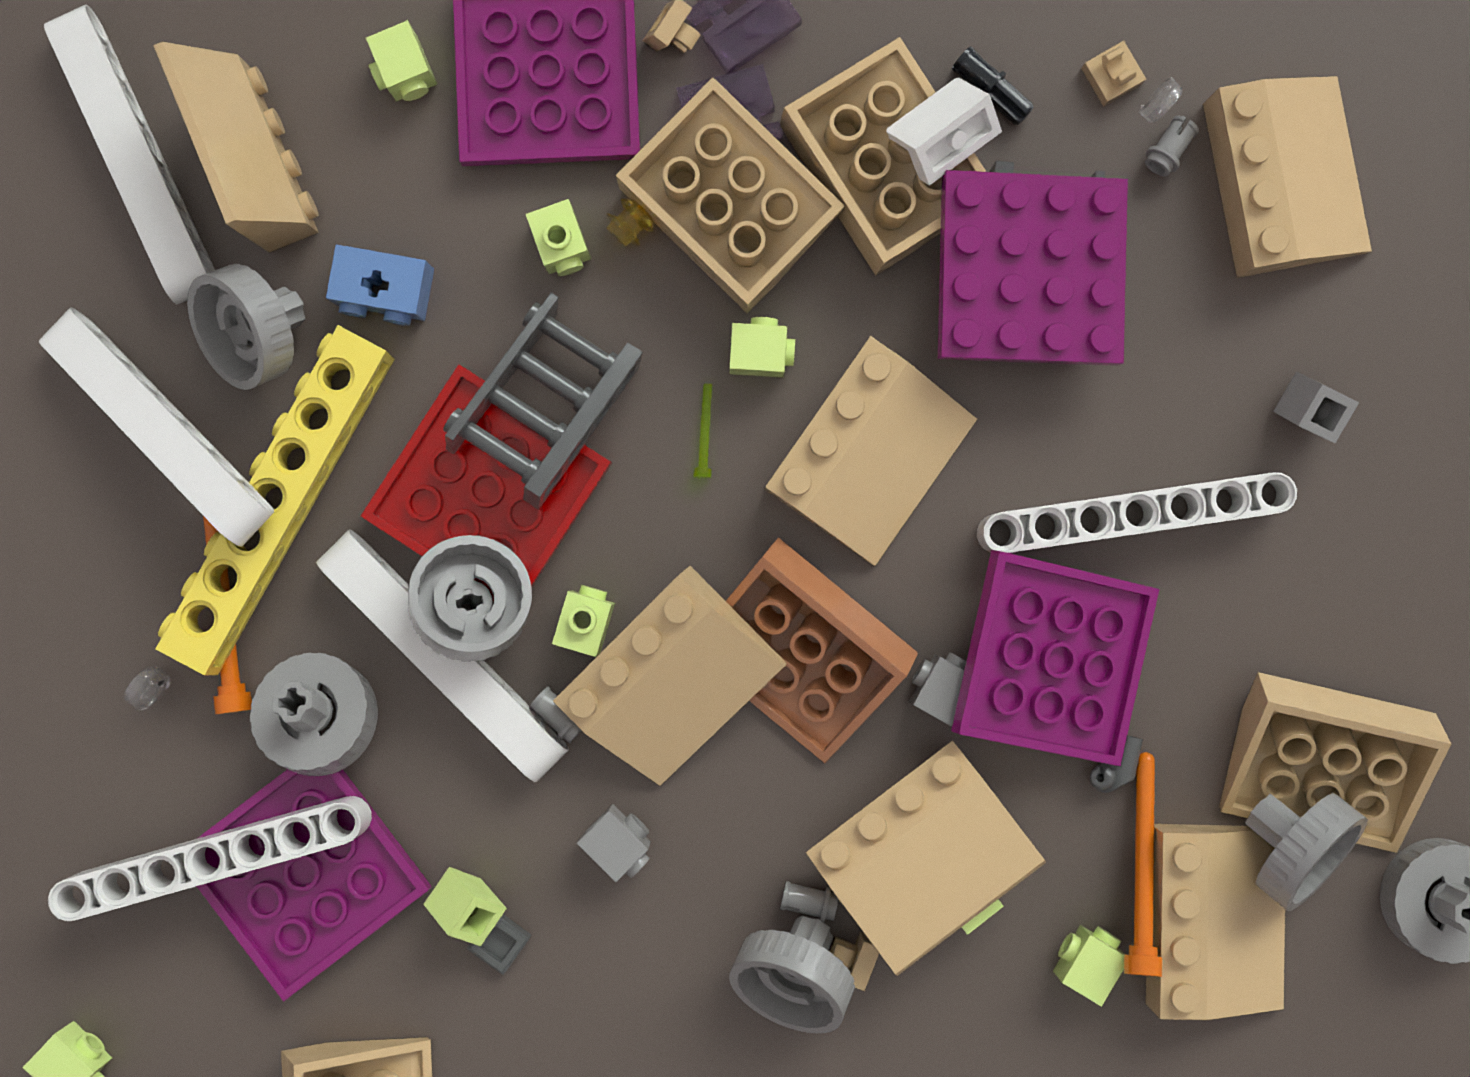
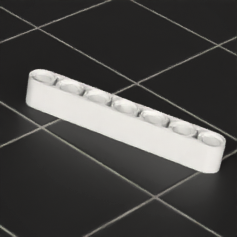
(129, 150)
(157, 427)
(1156, 507)
(468, 685)
(191, 867)

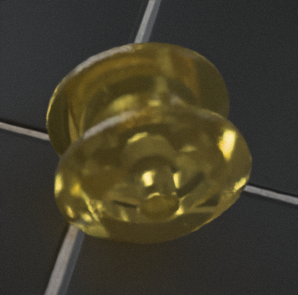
(629, 222)

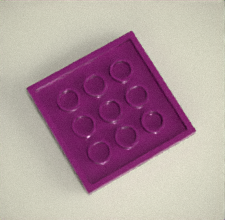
(546, 81)
(1032, 268)
(1055, 659)
(317, 906)

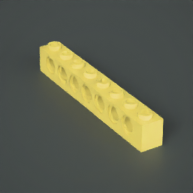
(255, 568)

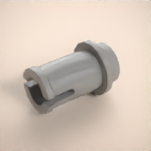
(1166, 154)
(554, 716)
(809, 901)

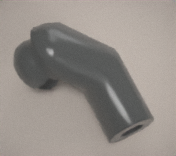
(1111, 777)

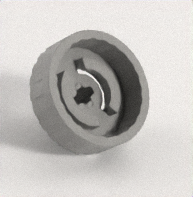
(244, 324)
(444, 622)
(292, 712)
(1305, 847)
(1404, 895)
(794, 977)

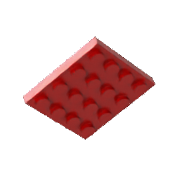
(467, 493)

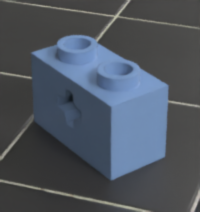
(358, 269)

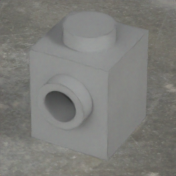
(1316, 407)
(938, 686)
(617, 843)

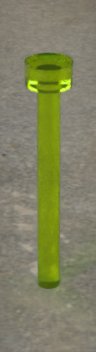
(702, 471)

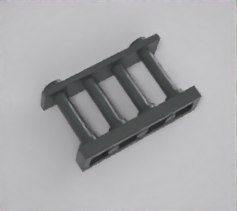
(562, 438)

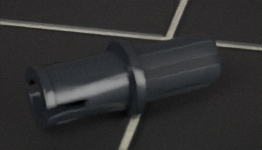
(988, 79)

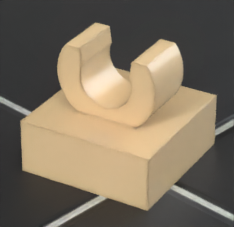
(670, 28)
(1113, 73)
(857, 958)

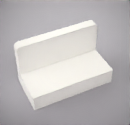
(946, 128)

